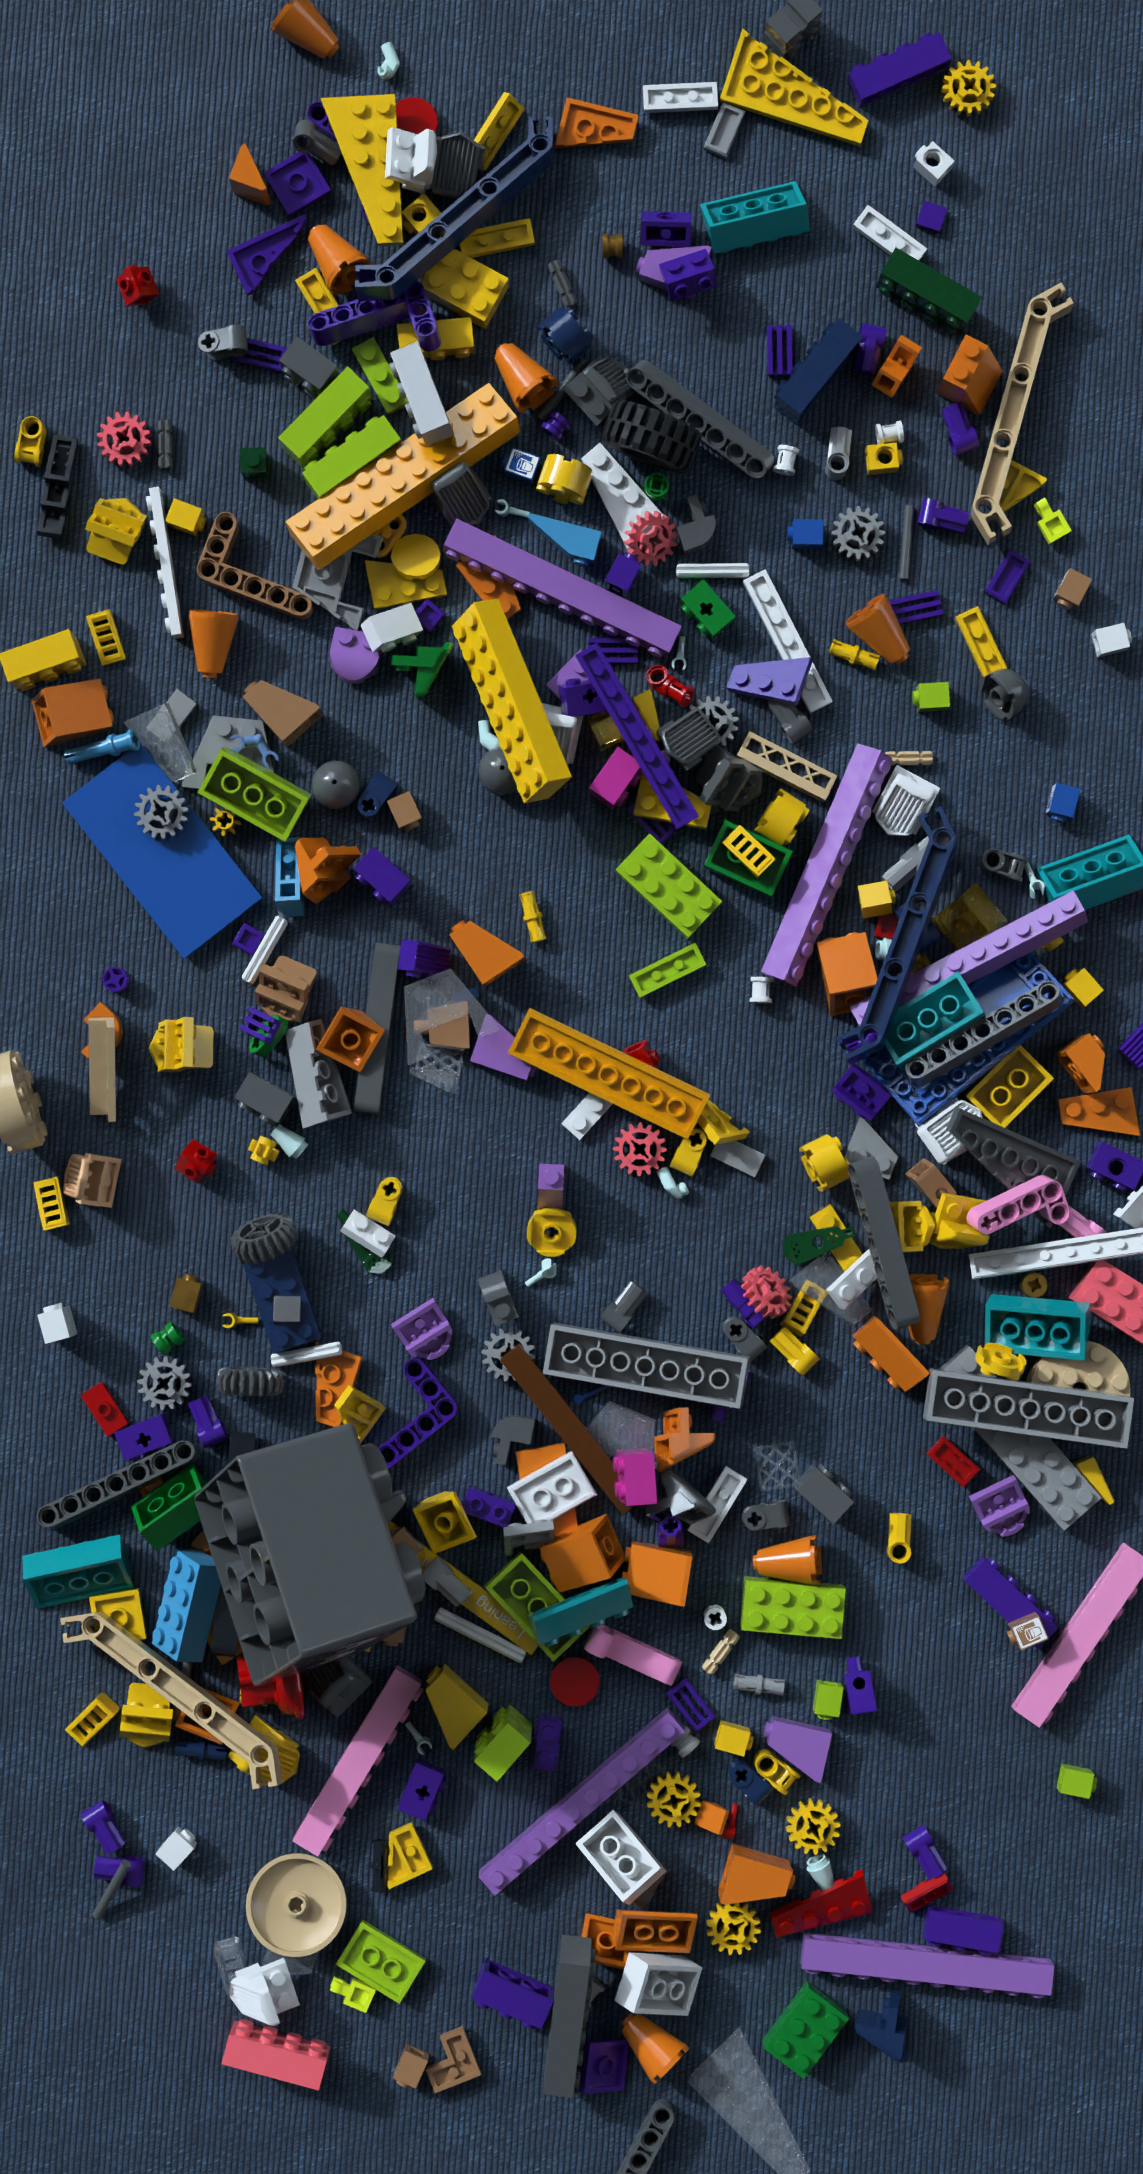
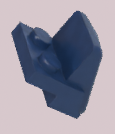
(885, 2029)

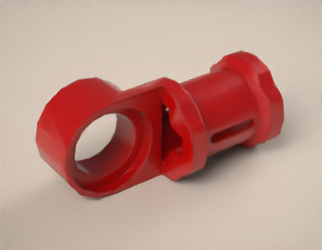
(670, 686)

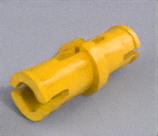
(854, 654)
(532, 916)

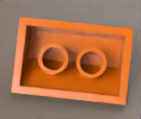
(1083, 1061)
(889, 1354)
(654, 1931)

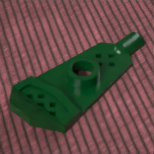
(807, 1245)
(365, 1255)

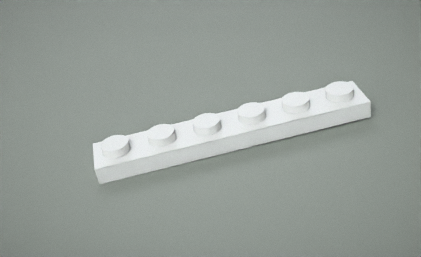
(166, 573)
(785, 636)

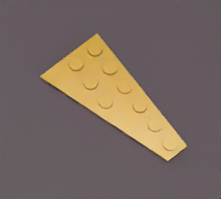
(780, 91)
(361, 132)

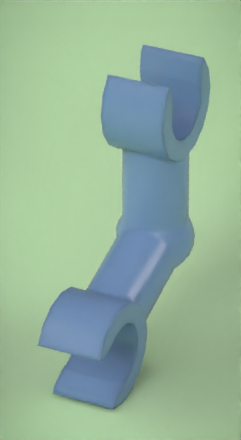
(257, 740)

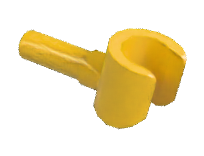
(239, 1320)

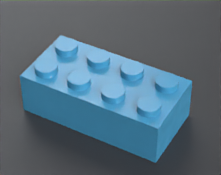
(187, 1606)

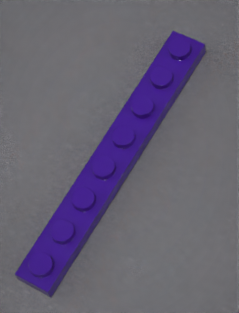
(636, 736)

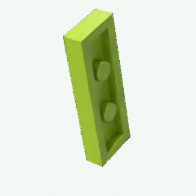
(379, 375)
(667, 970)

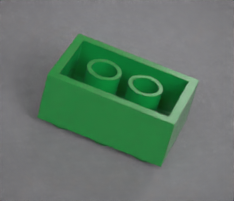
(727, 865)
(169, 1508)
(805, 2029)

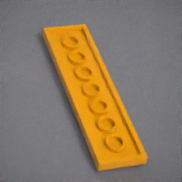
(608, 1073)

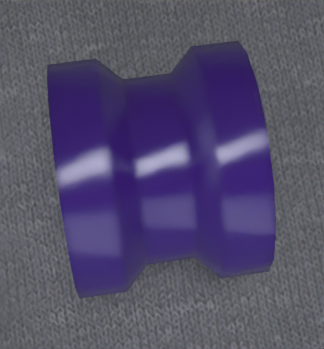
(555, 425)
(112, 978)

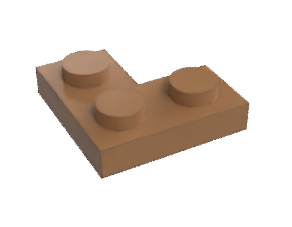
(460, 2063)

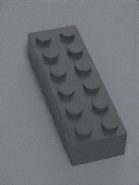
(569, 2016)

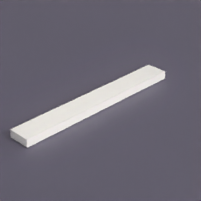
(1056, 1253)

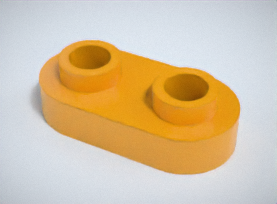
(391, 536)

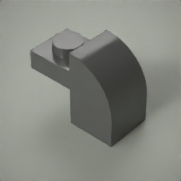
(699, 532)
(498, 1297)
(511, 1428)

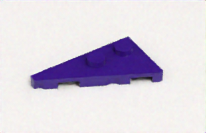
(258, 255)

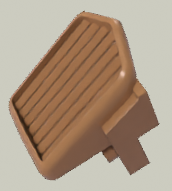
(285, 988)

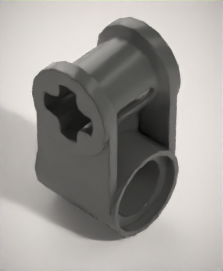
(224, 342)
(1008, 866)
(745, 1341)
(771, 1515)

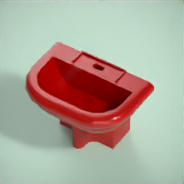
(284, 1692)

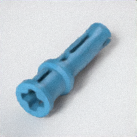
(112, 745)

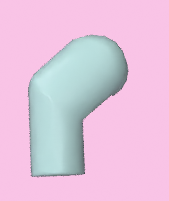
(670, 1185)

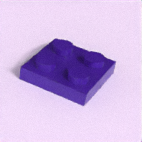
(297, 183)
(604, 2065)

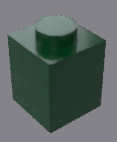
(254, 463)

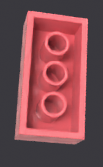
(1112, 1297)
(276, 2054)

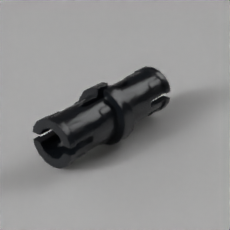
(380, 1865)

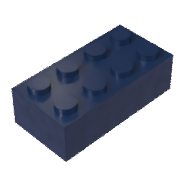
(818, 370)
(283, 1278)

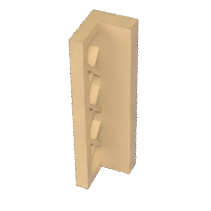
(786, 775)
(102, 1067)

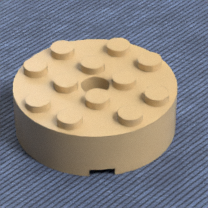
(19, 1106)
(1099, 1372)

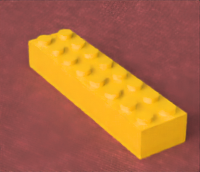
(511, 701)

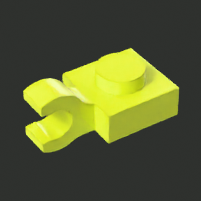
(1052, 524)
(357, 1994)

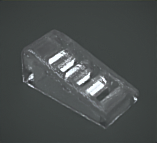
(447, 1084)
(227, 1950)

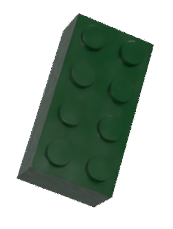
(928, 292)

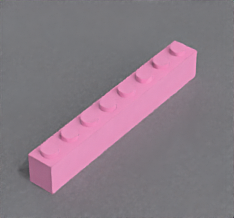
(1080, 1636)
(357, 1761)

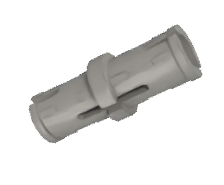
(758, 1684)

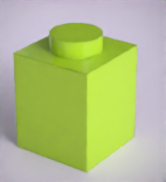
(931, 697)
(827, 1699)
(1076, 1781)

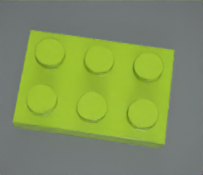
(380, 1961)

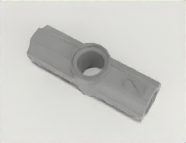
(908, 865)

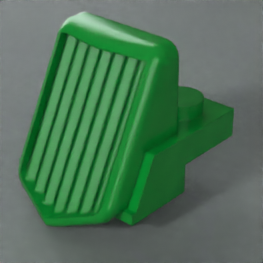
(427, 665)

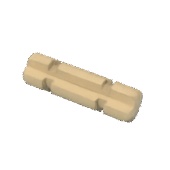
(911, 757)
(720, 1652)

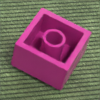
(615, 779)
(635, 1477)

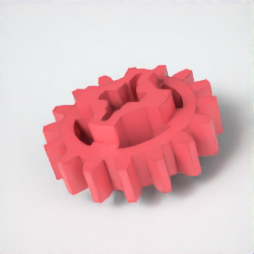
(128, 430)
(649, 528)
(648, 1140)
(766, 1292)

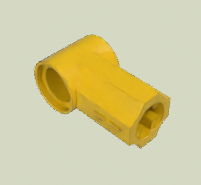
(798, 1354)
(899, 1534)

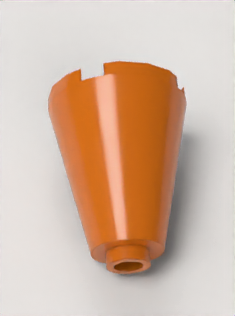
(306, 27)
(335, 258)
(525, 379)
(880, 629)
(212, 639)
(930, 1300)
(791, 1561)
(652, 2045)

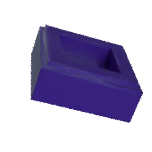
(931, 217)
(429, 615)
(248, 939)

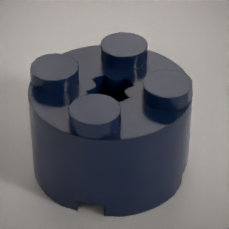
(565, 335)

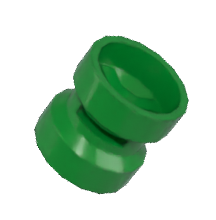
(655, 491)
(167, 1338)

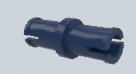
(201, 1750)

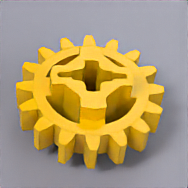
(963, 78)
(664, 1801)
(821, 1822)
(725, 1933)

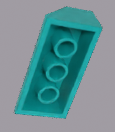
(755, 217)
(1096, 873)
(932, 1018)
(1038, 1326)
(77, 1571)
(580, 1611)

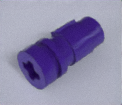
(734, 1295)

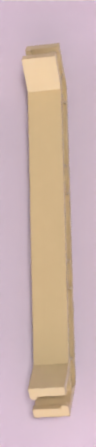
(1013, 409)
(180, 1692)

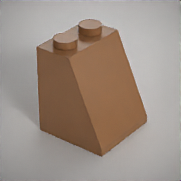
(281, 710)

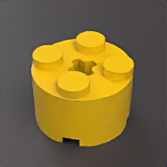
(564, 479)
(781, 817)
(825, 1161)

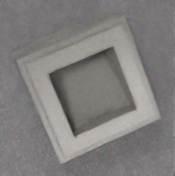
(287, 1308)

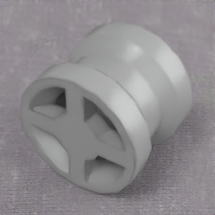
(685, 1743)

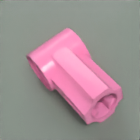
(1079, 1226)

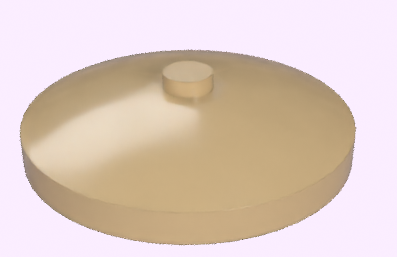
(296, 1905)

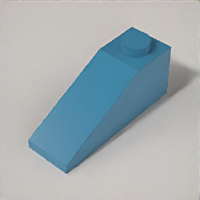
(573, 540)
(288, 890)

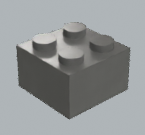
(308, 368)
(265, 1098)
(823, 1493)

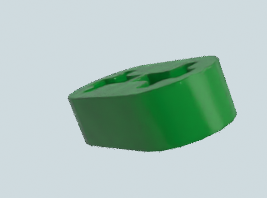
(263, 1048)

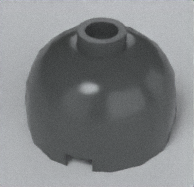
(1005, 692)

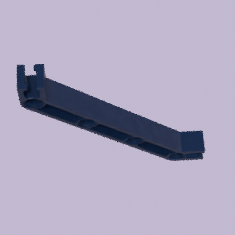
(459, 218)
(905, 942)

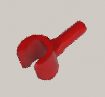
(729, 1829)

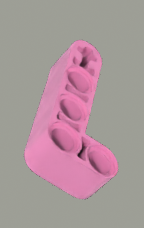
(988, 1217)
(633, 1653)

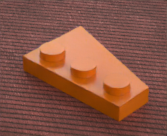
(594, 125)
(491, 589)
(1102, 1111)
(332, 1379)

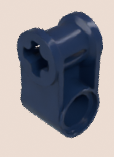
(378, 791)
(752, 1783)

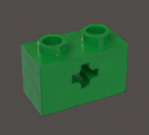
(704, 596)

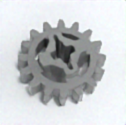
(867, 529)
(723, 721)
(171, 806)
(496, 1352)
(156, 1374)

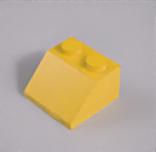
(444, 1521)

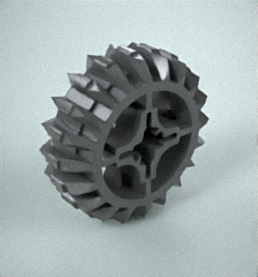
(264, 1238)
(250, 1381)

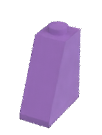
(649, 266)
(493, 1053)
(550, 1185)
(800, 1744)

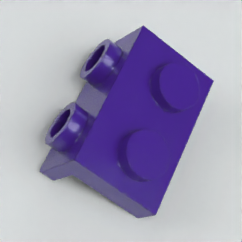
(688, 275)
(861, 1092)

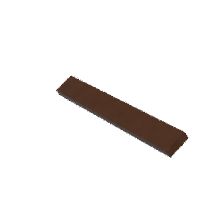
(563, 1421)

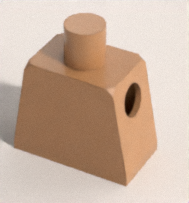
(451, 1034)
(928, 1180)

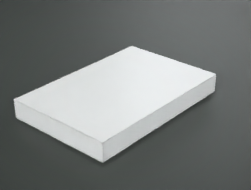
(552, 1489)

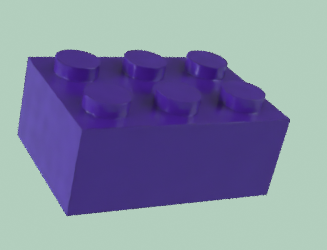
(513, 1994)

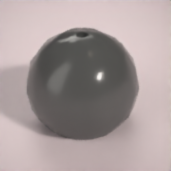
(493, 779)
(339, 794)

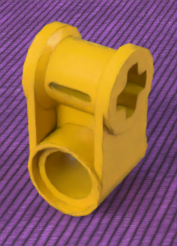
(30, 443)
(687, 1155)
(383, 1205)
(779, 1773)

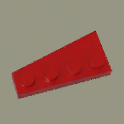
(837, 1903)

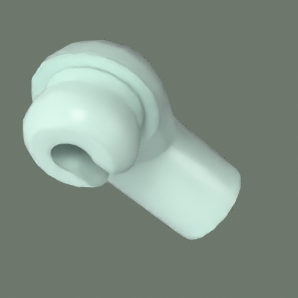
(391, 61)
(487, 739)

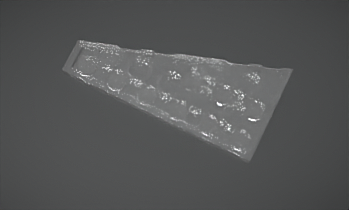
(743, 2098)

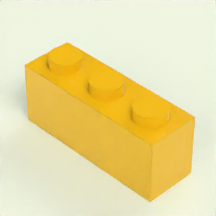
(455, 338)

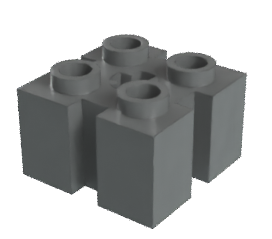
(791, 26)

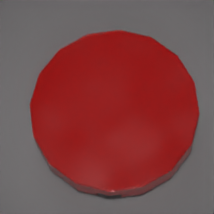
(416, 115)
(574, 1681)

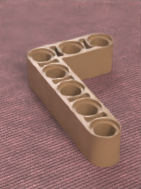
(245, 580)

